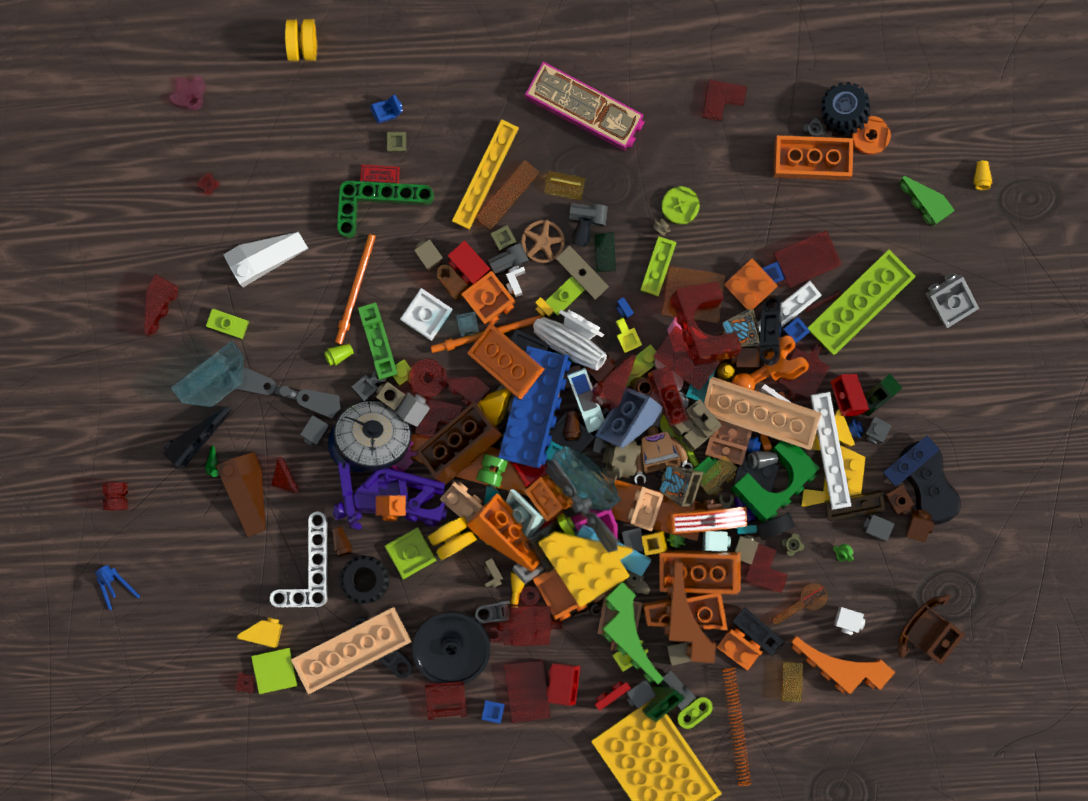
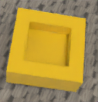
(543, 308)

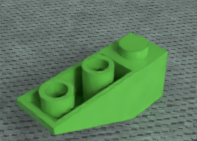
(931, 203)

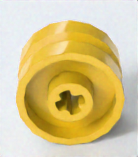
(297, 40)
(452, 537)

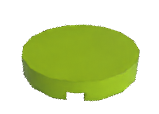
(680, 205)

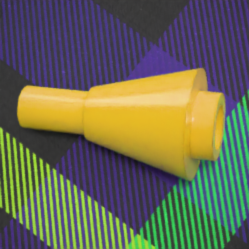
(725, 372)
(517, 587)

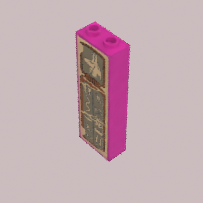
(584, 106)

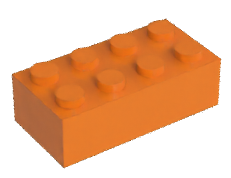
(813, 158)
(704, 571)

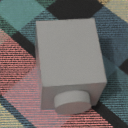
(413, 409)

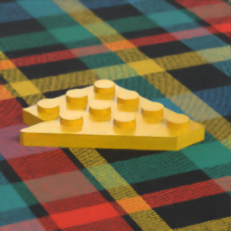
(585, 564)

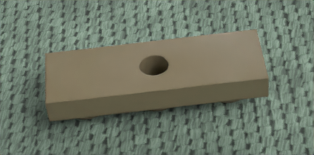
(573, 264)

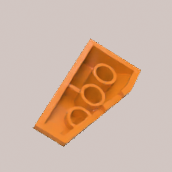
(501, 531)

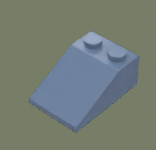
(629, 419)

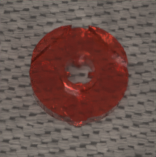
(434, 370)

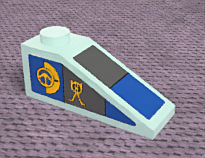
(589, 410)

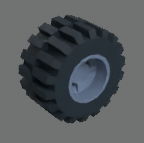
(845, 108)

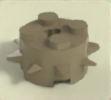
(621, 461)

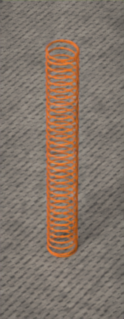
(730, 669)

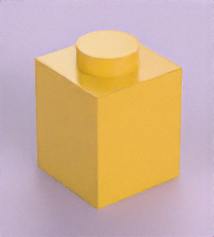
(654, 542)

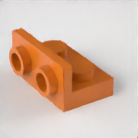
(547, 497)
(739, 649)

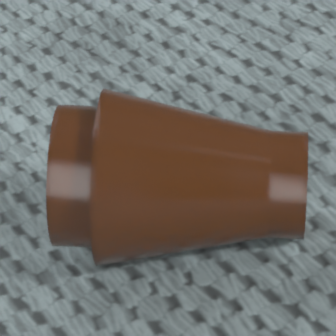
(572, 426)
(340, 542)

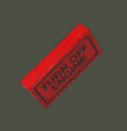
(380, 174)

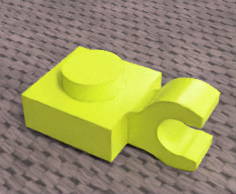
(628, 338)

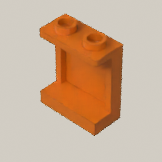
(556, 595)

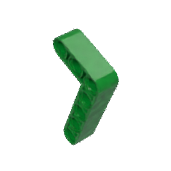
(376, 197)

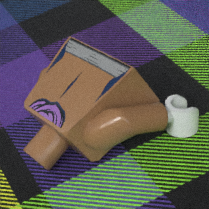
(658, 452)

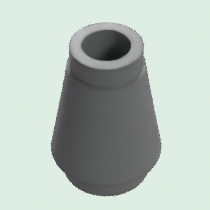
(761, 459)

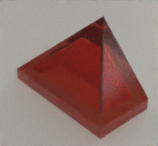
(283, 477)

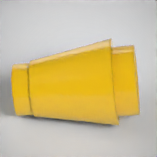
(982, 176)

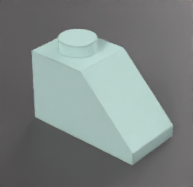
(716, 541)

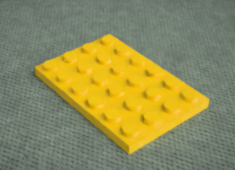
(654, 760)

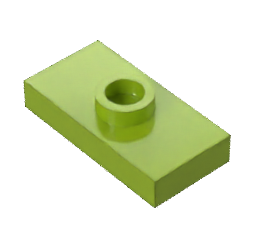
(565, 295)
(227, 323)

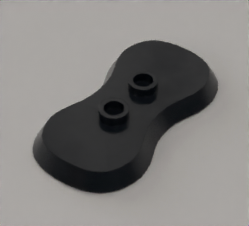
(933, 490)

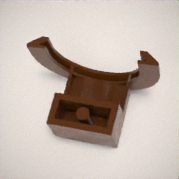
(930, 632)

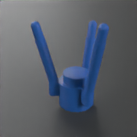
(105, 577)

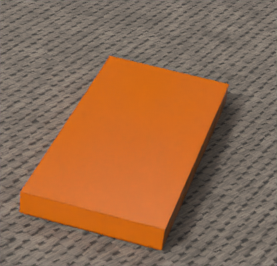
(505, 361)

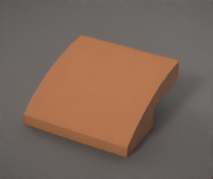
(729, 442)

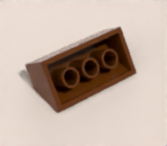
(459, 443)

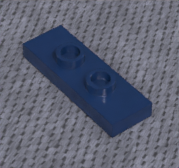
(911, 461)

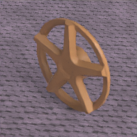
(543, 241)

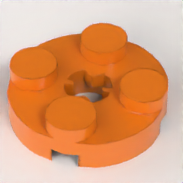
(875, 145)

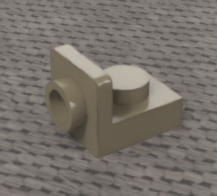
(492, 570)

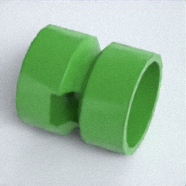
(490, 477)

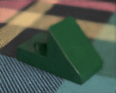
(666, 700)

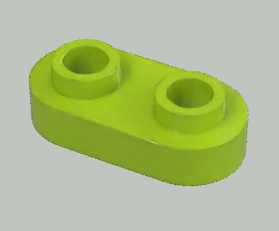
(694, 712)

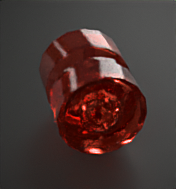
(115, 496)

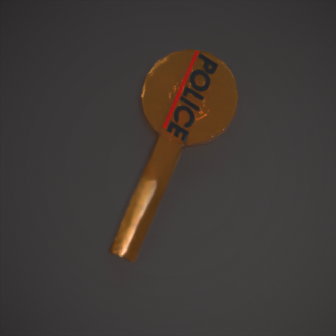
(812, 597)

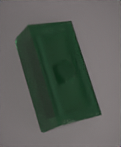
(605, 252)

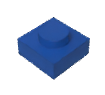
(774, 272)
(624, 309)
(796, 330)
(493, 711)

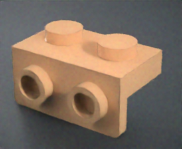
(646, 508)

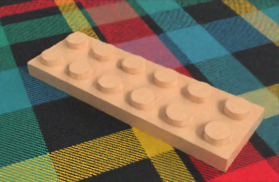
(762, 413)
(351, 650)

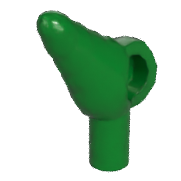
(210, 467)

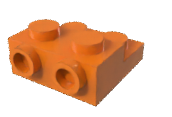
(489, 298)

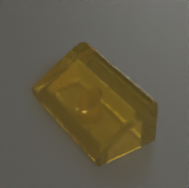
(564, 185)

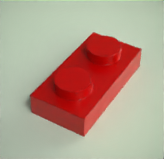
(605, 699)

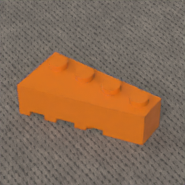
(705, 608)

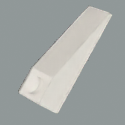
(259, 257)

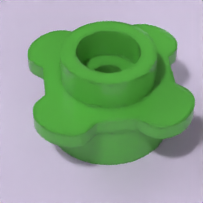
(676, 541)
(844, 553)

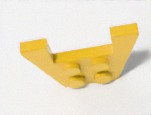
(854, 472)

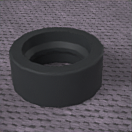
(775, 526)

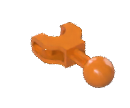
(782, 369)

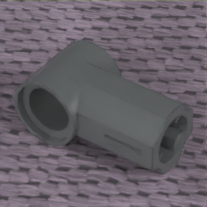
(595, 212)
(511, 258)
(671, 681)

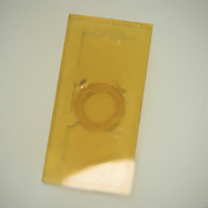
(792, 682)

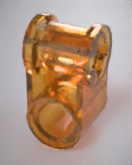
(454, 284)

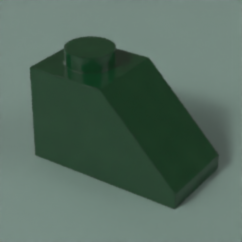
(881, 393)

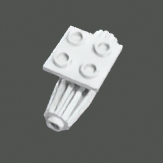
(572, 338)

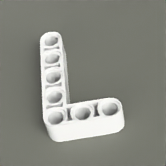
(322, 568)

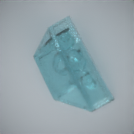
(212, 378)
(588, 479)

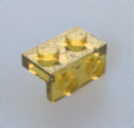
(720, 472)

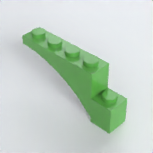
(623, 631)

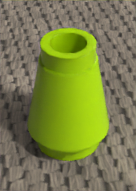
(338, 354)

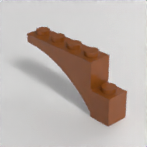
(681, 621)

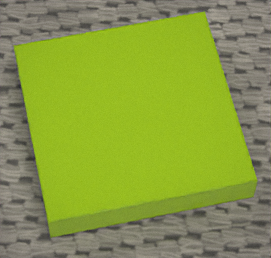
(410, 553)
(274, 671)

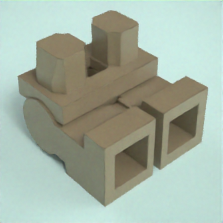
(699, 427)

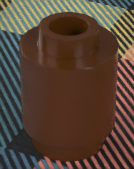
(646, 385)

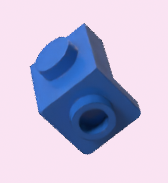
(386, 109)

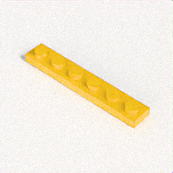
(485, 174)

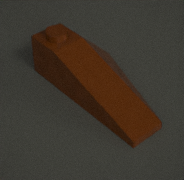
(245, 488)

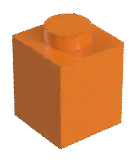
(390, 505)

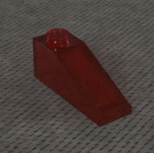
(610, 389)

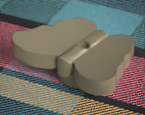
(637, 585)

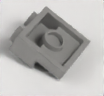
(952, 299)

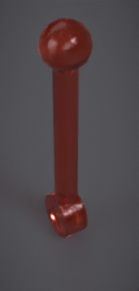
(837, 294)

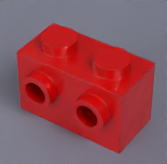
(468, 263)
(563, 684)

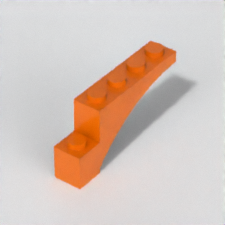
(845, 673)

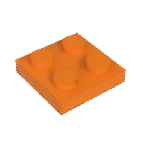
(751, 284)

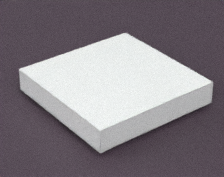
(426, 314)

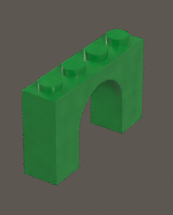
(764, 503)

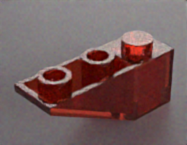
(158, 298)
(668, 395)

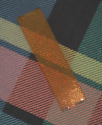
(507, 195)

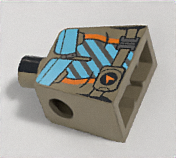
(745, 326)
(680, 484)

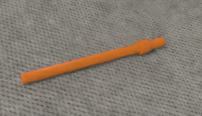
(344, 323)
(450, 344)

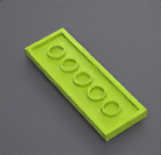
(861, 302)

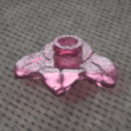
(187, 91)

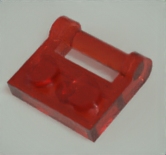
(445, 694)

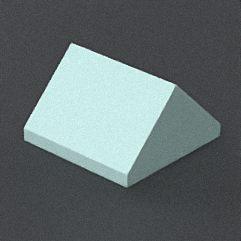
(525, 513)

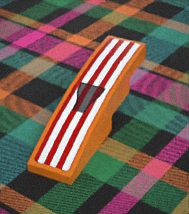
(708, 520)

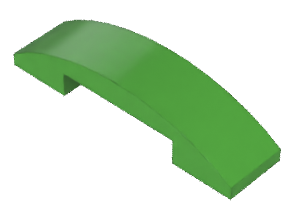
(378, 341)

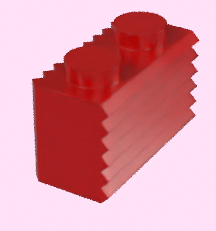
(849, 395)

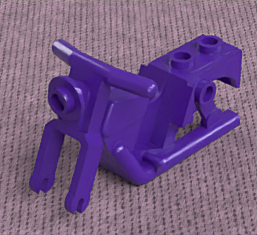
(388, 483)

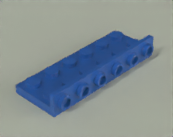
(534, 414)

